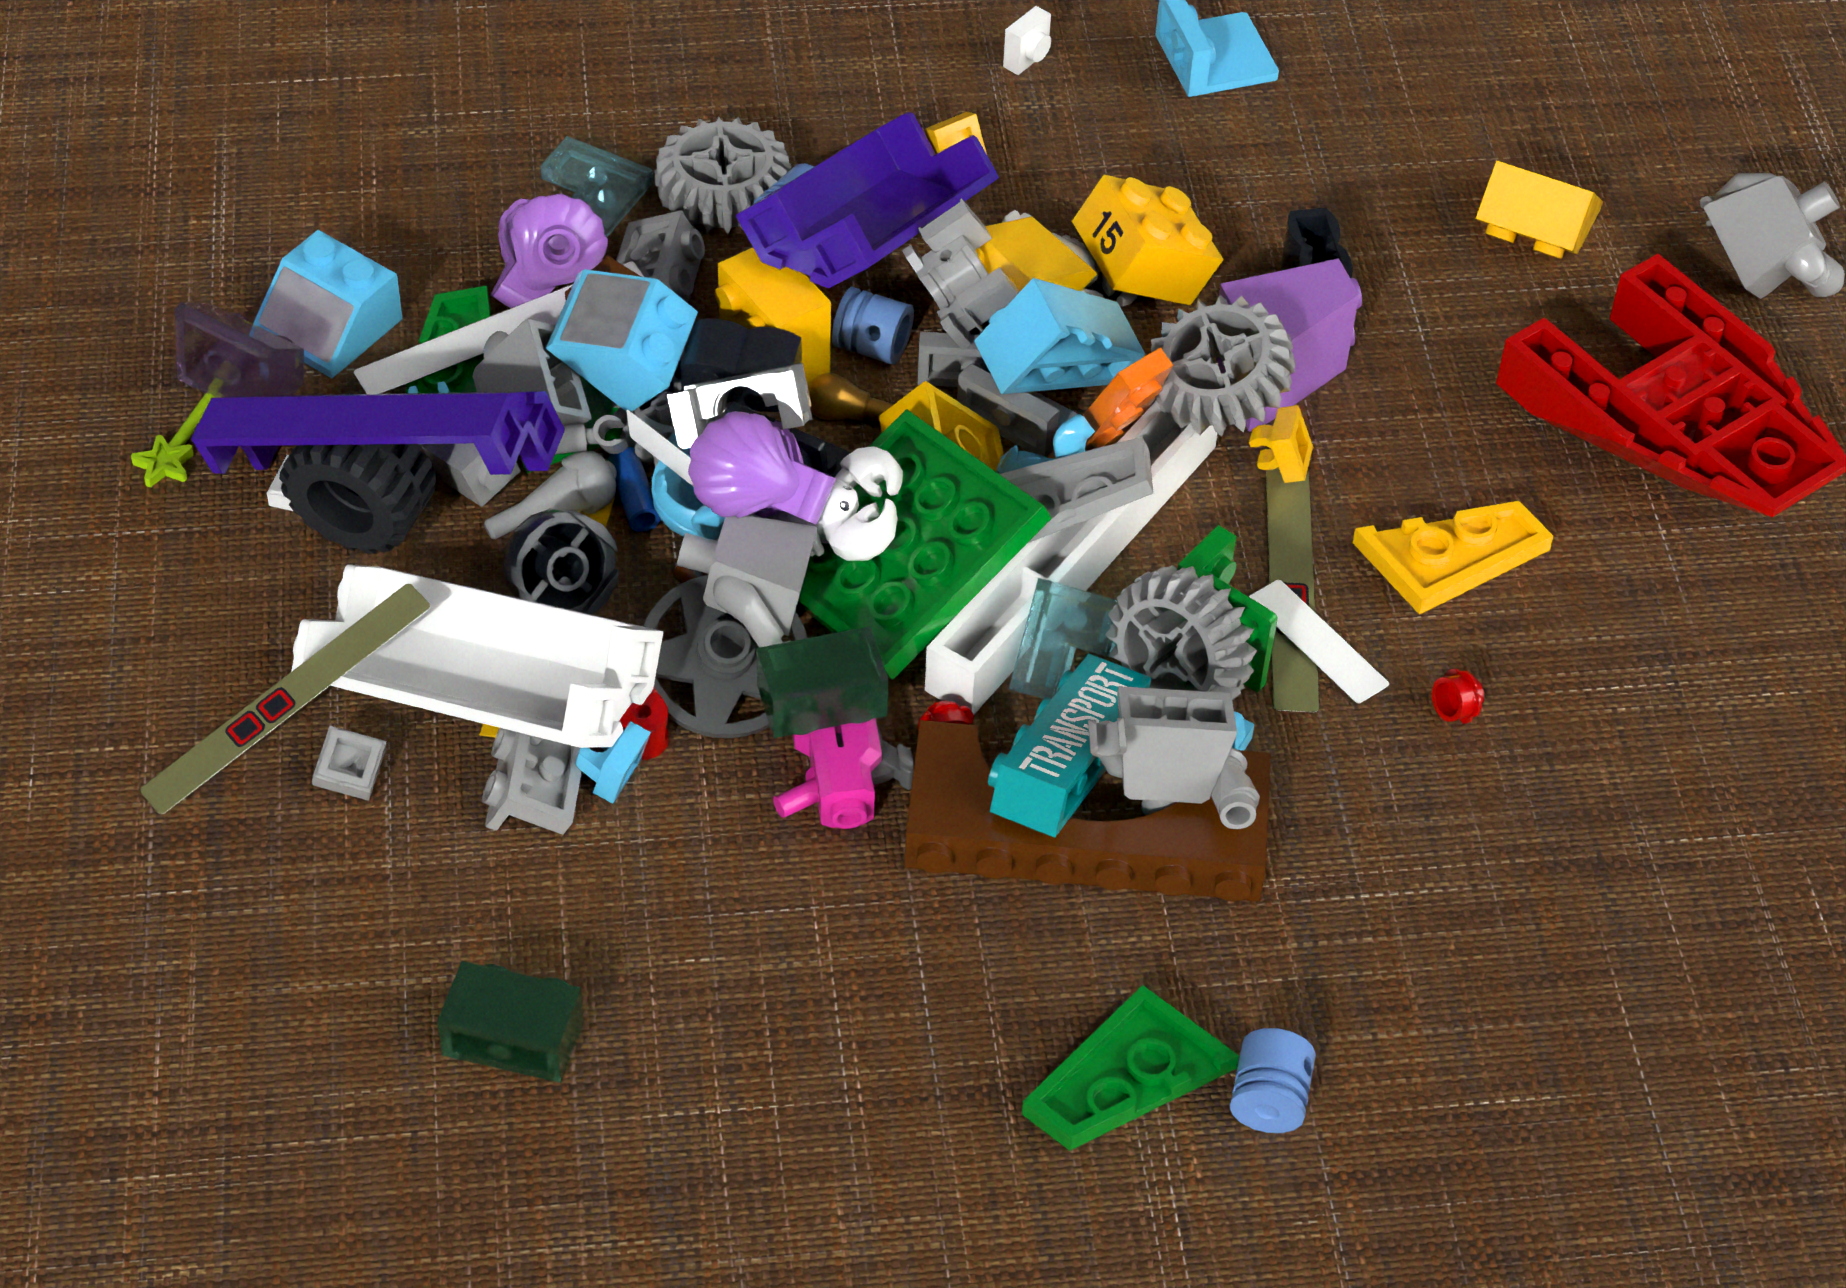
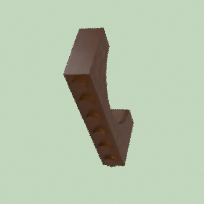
(1163, 852)

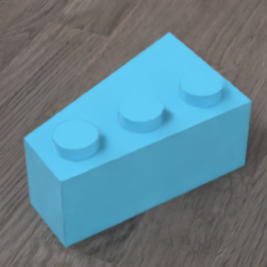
(1057, 340)

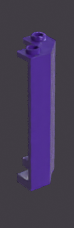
(864, 201)
(495, 422)

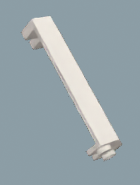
(495, 658)

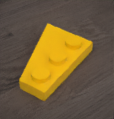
(1453, 555)

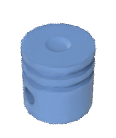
(872, 325)
(1273, 1080)

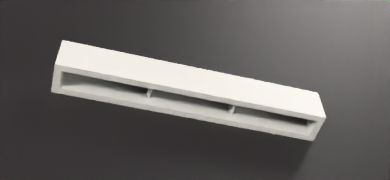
(984, 638)

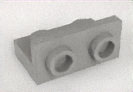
(665, 250)
(532, 781)

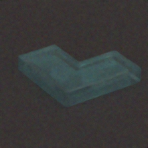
(598, 178)
(1057, 625)

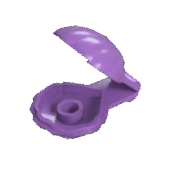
(546, 246)
(755, 468)

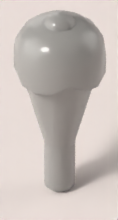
(581, 484)

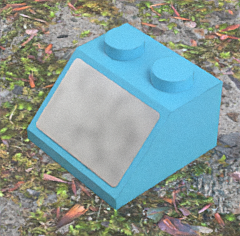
(330, 302)
(622, 334)

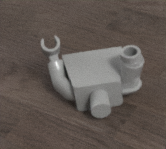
(1774, 232)
(524, 364)
(753, 571)
(1177, 750)

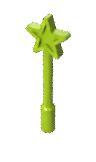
(168, 458)

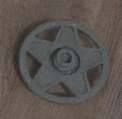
(715, 658)

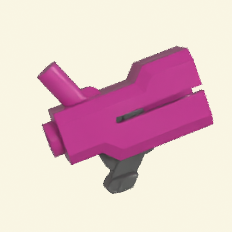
(843, 773)

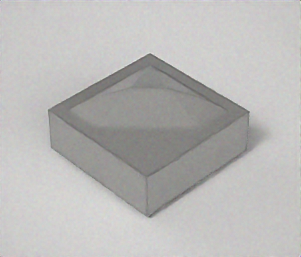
(349, 763)

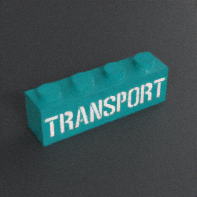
(1051, 760)

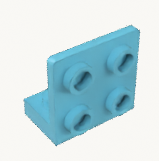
(1212, 51)

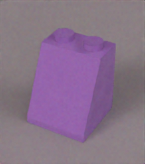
(1318, 314)

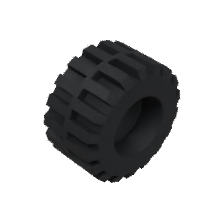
(359, 492)

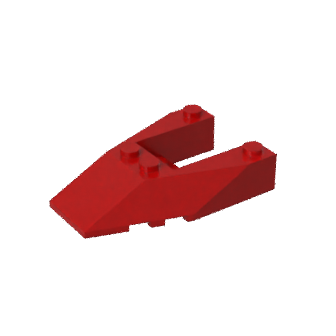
(1699, 414)

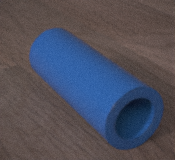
(634, 490)

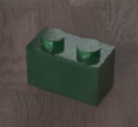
(822, 682)
(511, 1021)

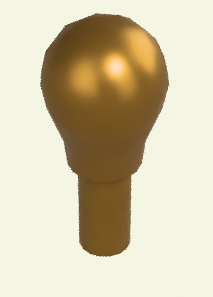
(839, 399)

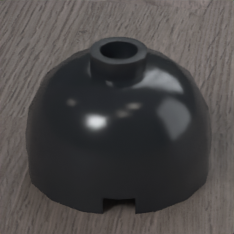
(561, 561)

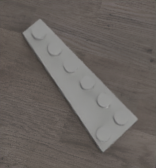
(1087, 483)

